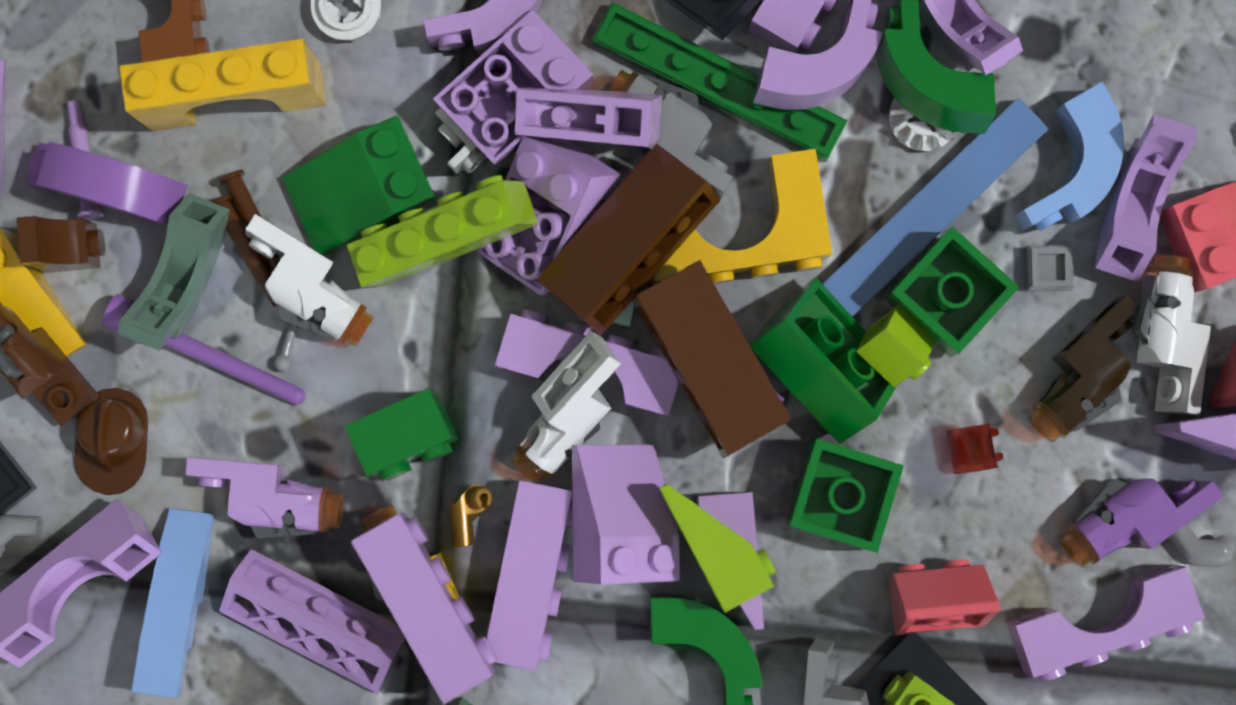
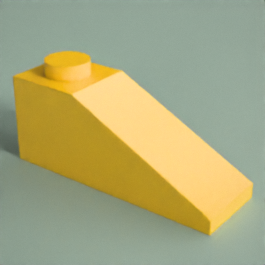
(32, 298)

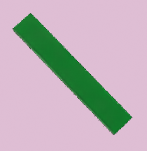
(712, 79)

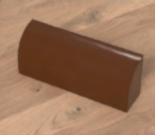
(629, 239)
(711, 359)

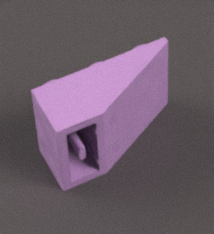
(485, 93)
(564, 192)

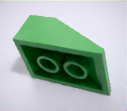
(359, 186)

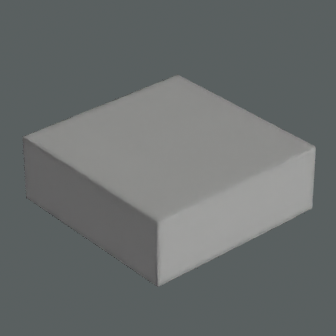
(1049, 268)

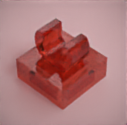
(973, 448)

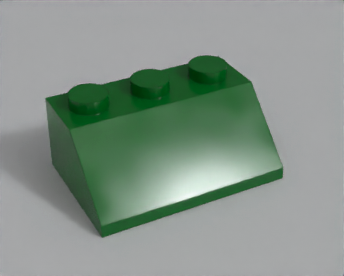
(815, 355)

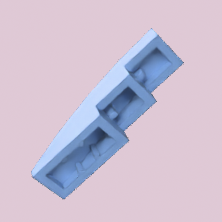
(173, 603)

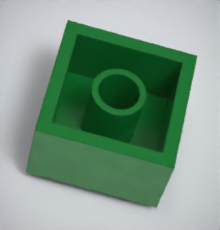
(952, 291)
(402, 434)
(844, 495)

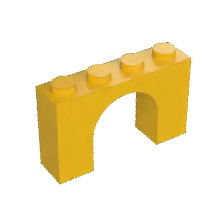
(168, 90)
(796, 238)

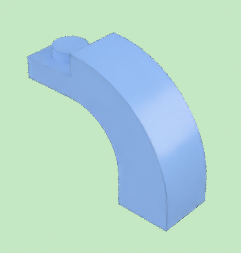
(1097, 150)

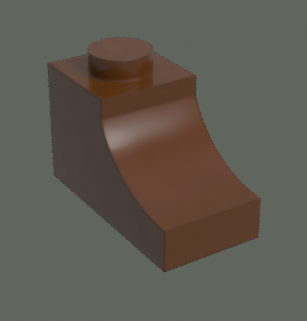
(59, 244)

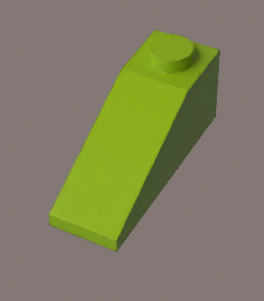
(726, 559)

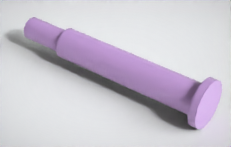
(79, 140)

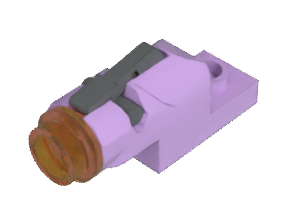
(266, 503)

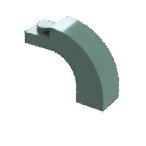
(181, 275)

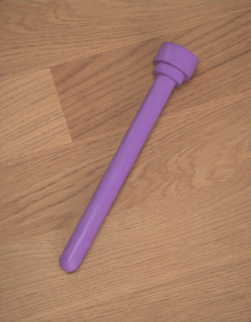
(119, 305)

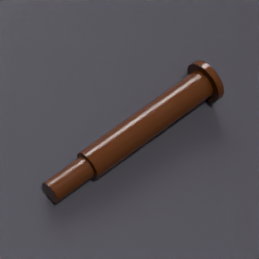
(245, 204)
(251, 257)

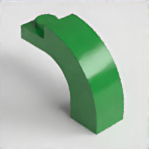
(923, 85)
(696, 623)

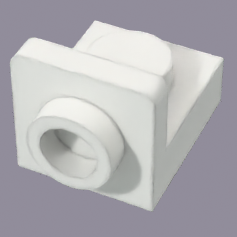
(469, 156)

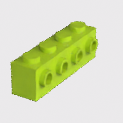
(443, 233)

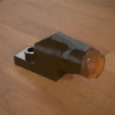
(1092, 374)

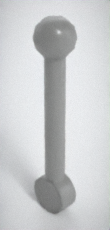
(282, 361)

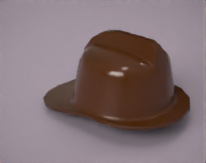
(111, 442)

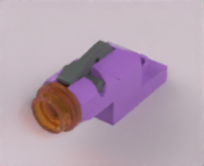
(1135, 511)

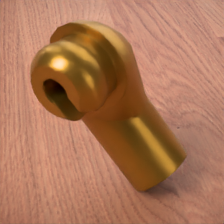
(465, 510)

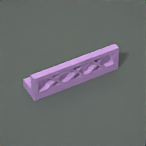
(315, 615)

